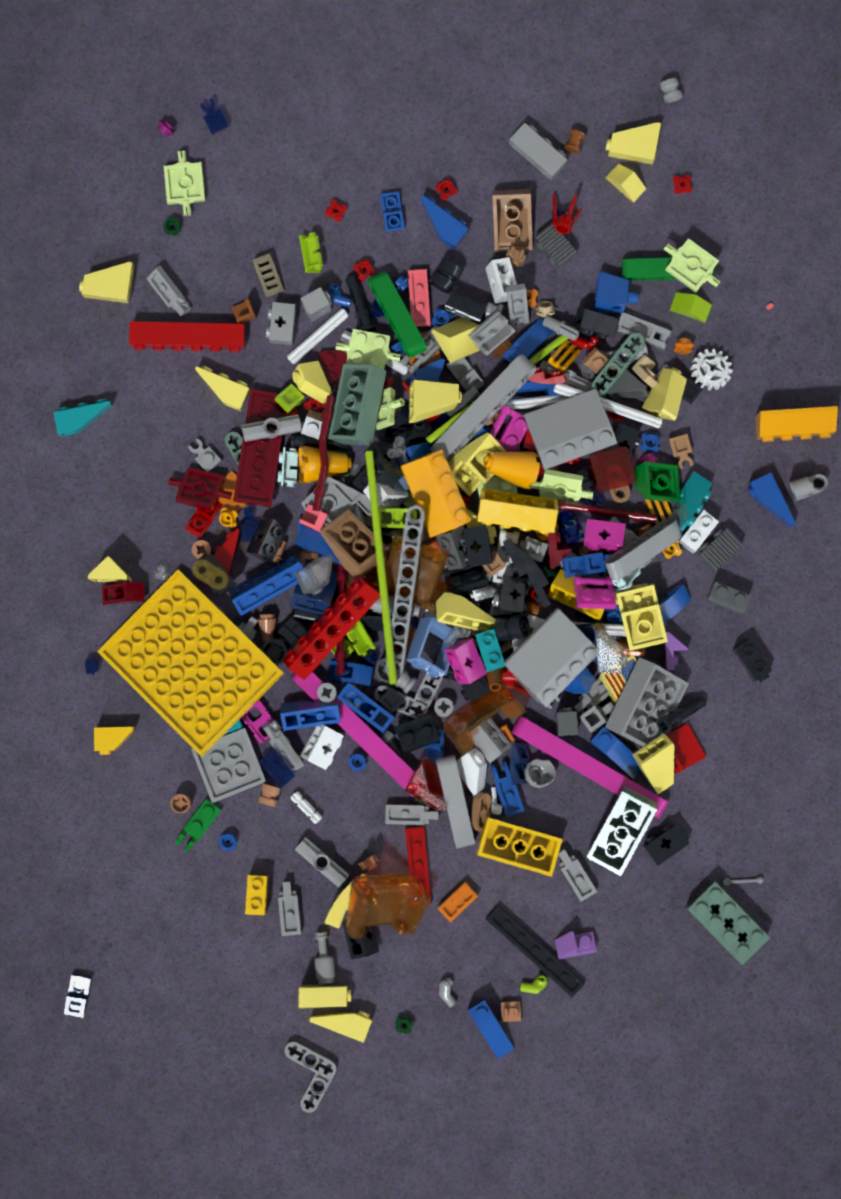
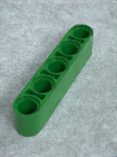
(647, 269)
(397, 314)

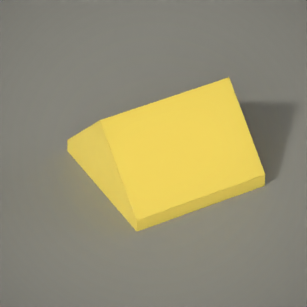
(455, 340)
(109, 571)

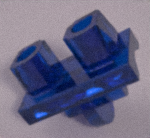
(570, 527)
(277, 768)

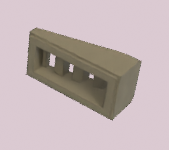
(261, 260)

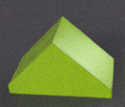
(690, 306)

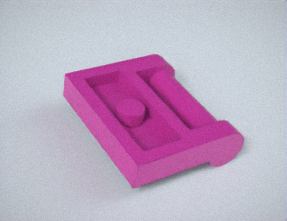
(513, 431)
(594, 597)

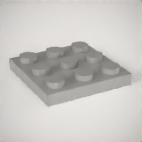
(230, 766)

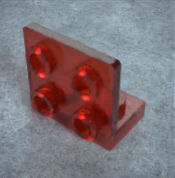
(612, 469)
(426, 785)

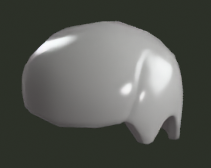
(540, 773)

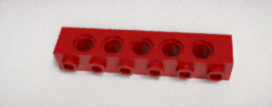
(330, 637)

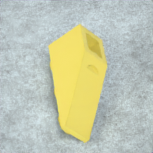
(229, 392)

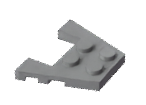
(339, 499)

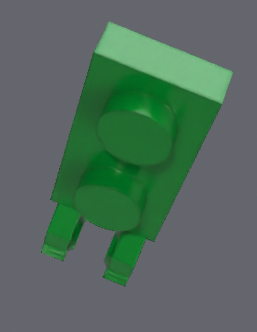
(199, 823)

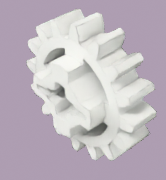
(705, 375)

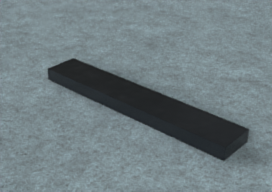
(535, 951)

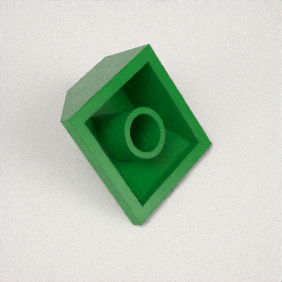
(658, 481)

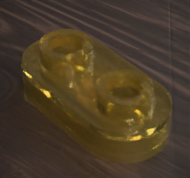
(210, 575)

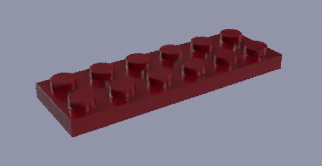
(259, 457)

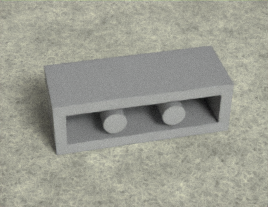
(538, 151)

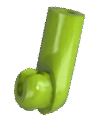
(534, 987)

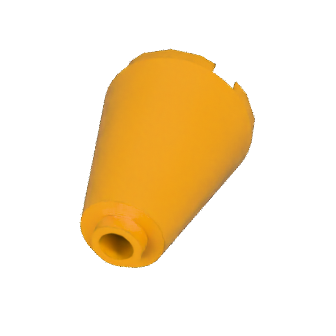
(310, 464)
(514, 467)

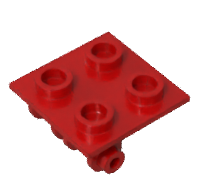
(686, 748)

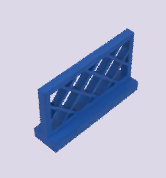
(265, 585)

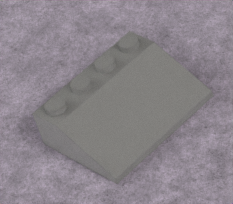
(570, 429)
(551, 658)
(645, 698)

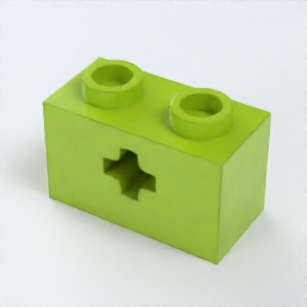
(395, 517)

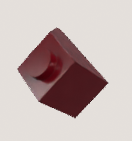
(123, 593)

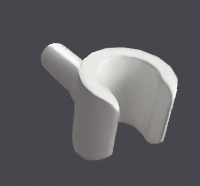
(495, 808)

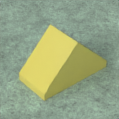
(626, 182)

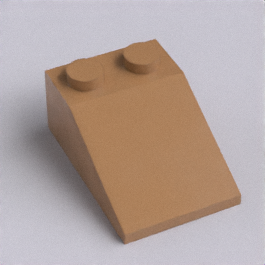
(512, 219)
(352, 544)

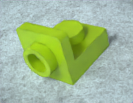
(290, 398)

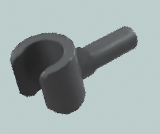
(387, 737)

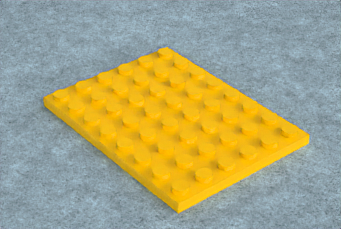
(190, 662)

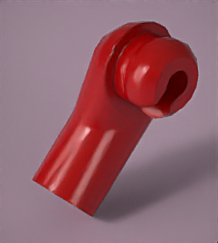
(584, 344)

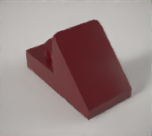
(556, 551)

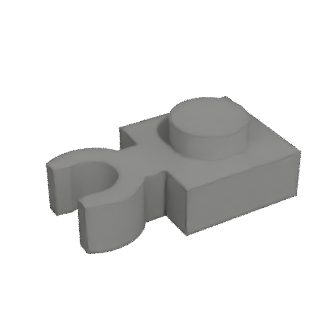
(206, 458)

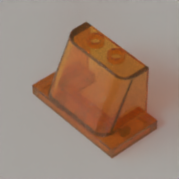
(429, 573)

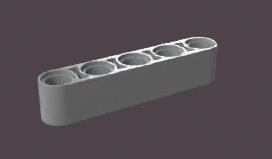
(643, 548)
(456, 802)

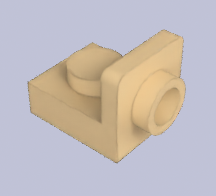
(643, 370)

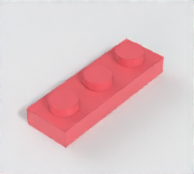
(419, 297)

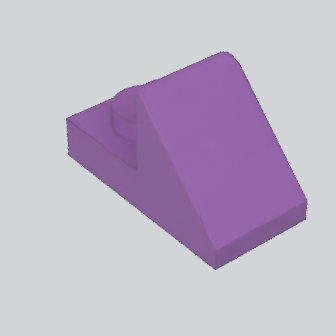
(669, 649)
(575, 945)

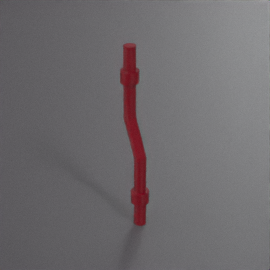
(327, 415)
(637, 515)
(340, 654)

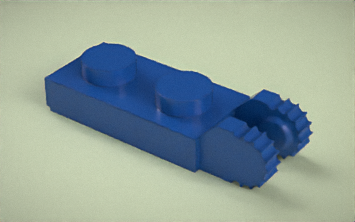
(507, 792)

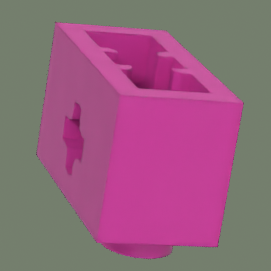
(596, 529)
(465, 661)

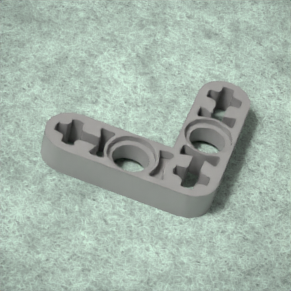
(418, 700)
(319, 1074)

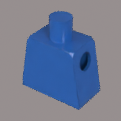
(612, 294)

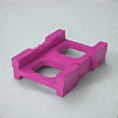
(254, 726)

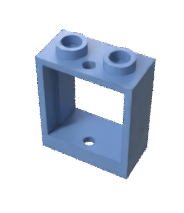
(427, 625)

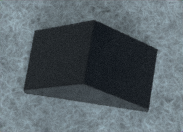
(401, 419)

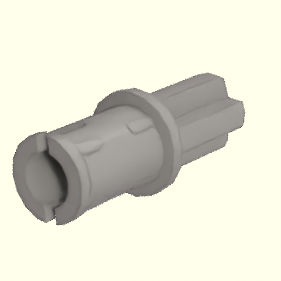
(560, 327)

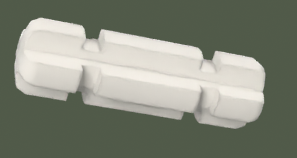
(483, 593)
(306, 807)

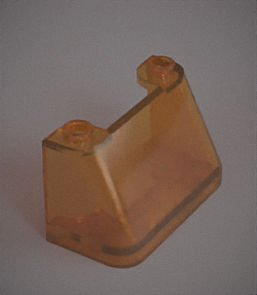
(459, 725)
(386, 901)

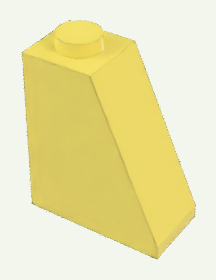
(635, 144)
(109, 283)
(667, 395)
(431, 399)
(657, 763)
(323, 996)

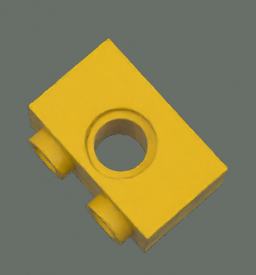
(256, 894)

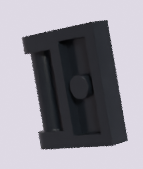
(466, 581)

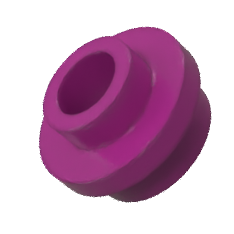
(165, 128)

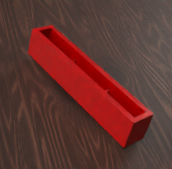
(187, 336)

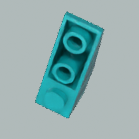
(77, 419)
(691, 496)

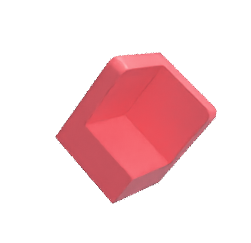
(313, 518)

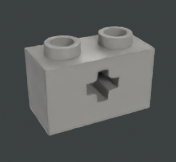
(316, 304)
(287, 313)

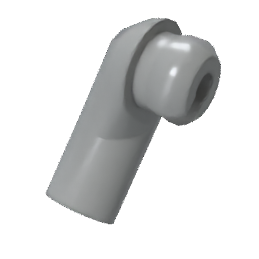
(444, 992)

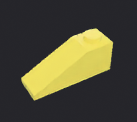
(460, 612)
(349, 1024)

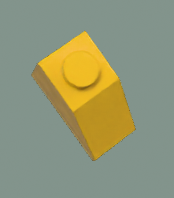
(110, 738)

